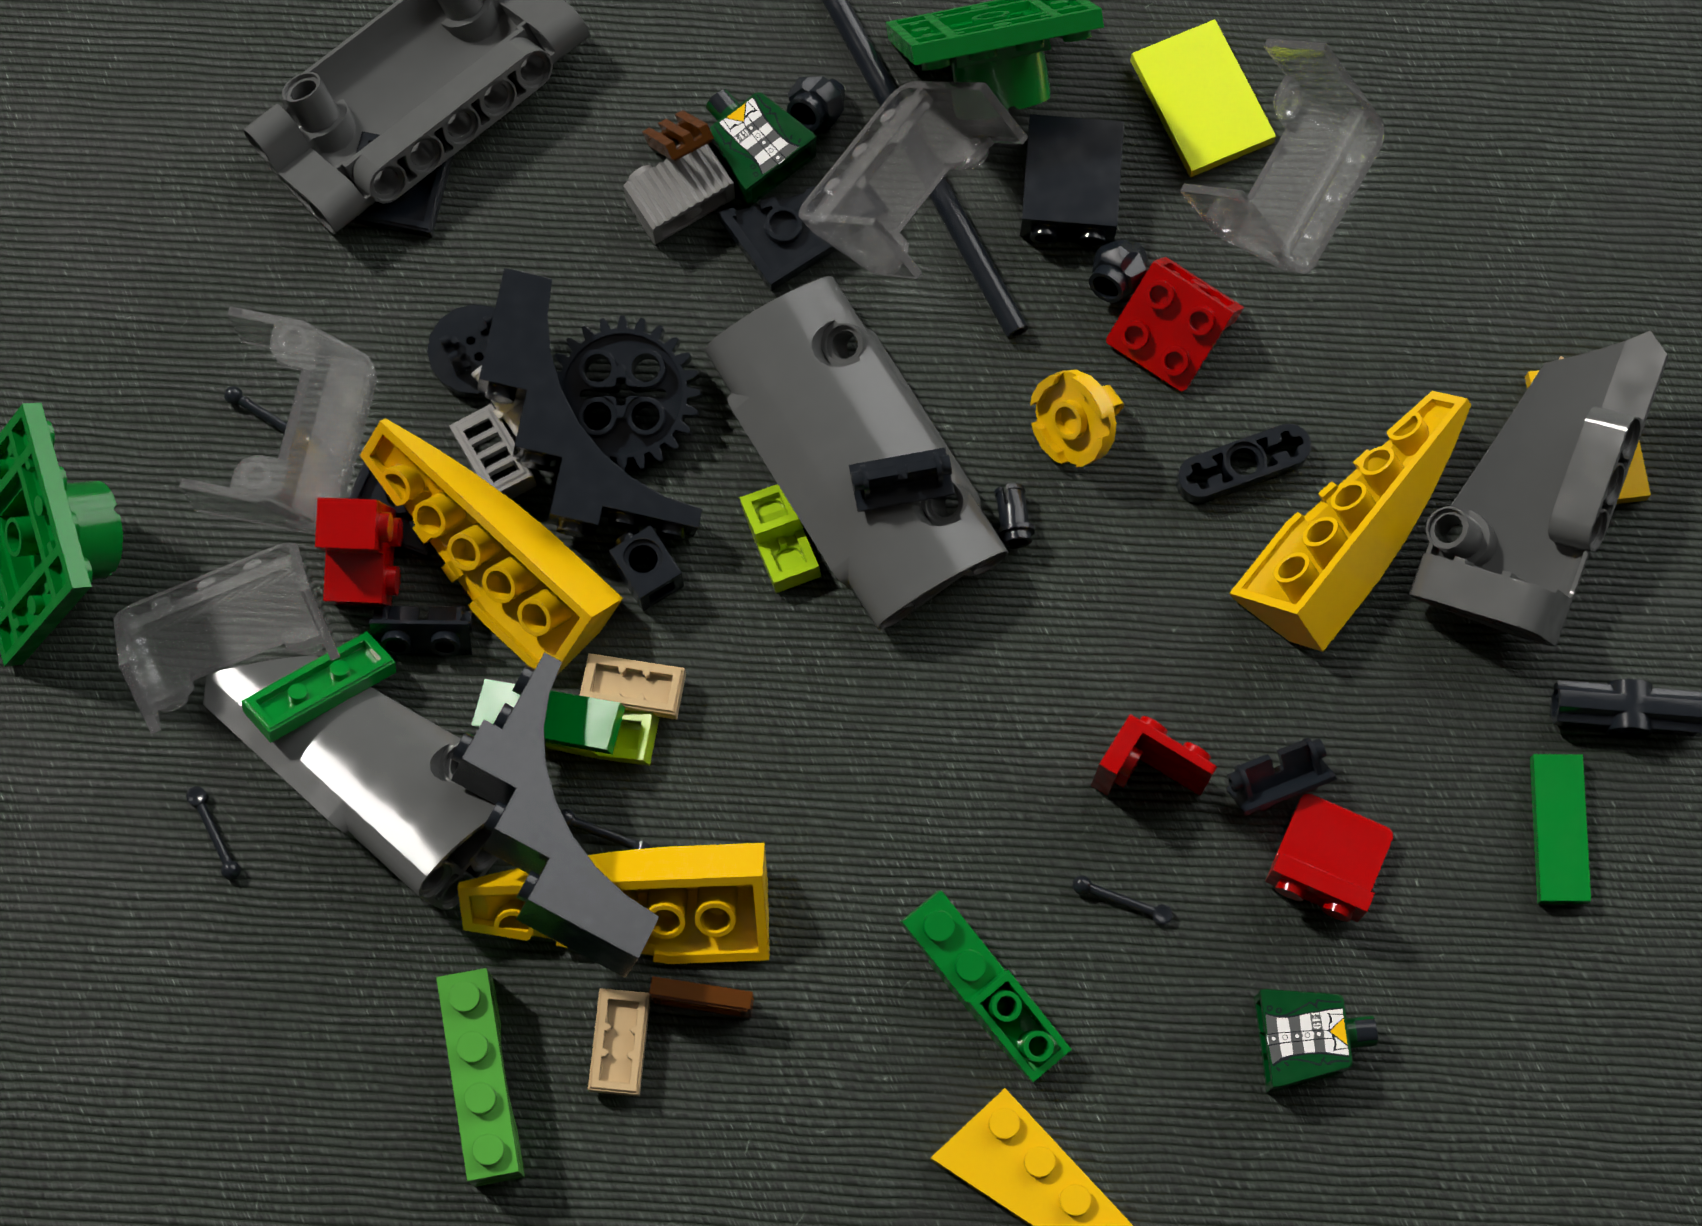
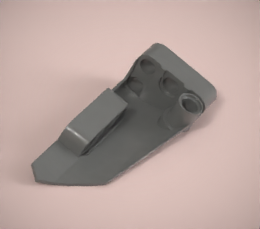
(1543, 493)
(374, 777)

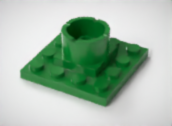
(996, 42)
(50, 535)

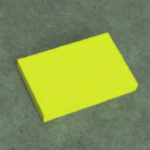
(1202, 98)

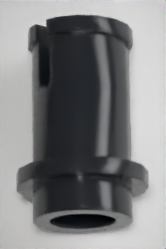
(1013, 516)

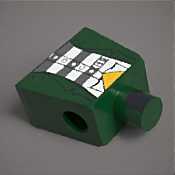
(757, 143)
(1307, 1036)

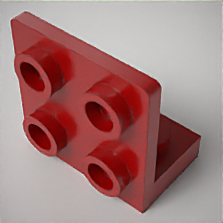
(1172, 323)
(1148, 741)

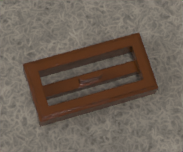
(683, 132)
(701, 997)

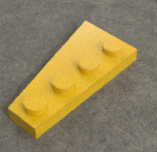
(1024, 1169)

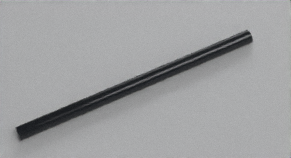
(943, 195)

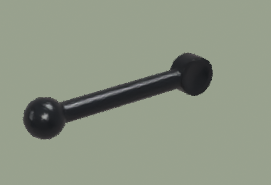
(234, 395)
(198, 798)
(601, 832)
(1160, 914)

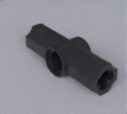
(1627, 708)

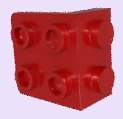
(1330, 858)

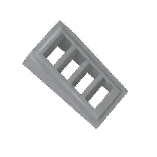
(510, 485)

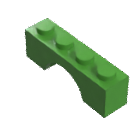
(479, 1077)

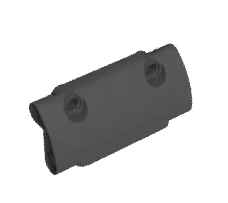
(421, 80)
(825, 414)

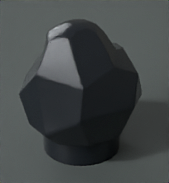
(816, 102)
(1118, 270)

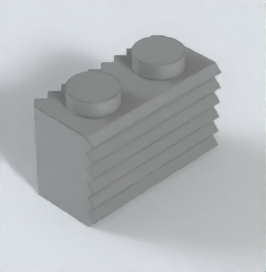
(678, 192)

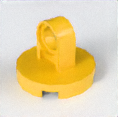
(1075, 417)

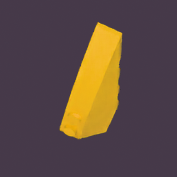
(1337, 552)
(509, 564)
(705, 896)

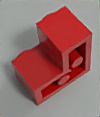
(359, 550)

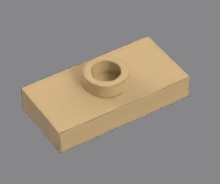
(635, 684)
(619, 1042)

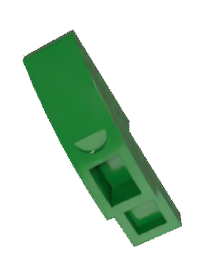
(985, 986)

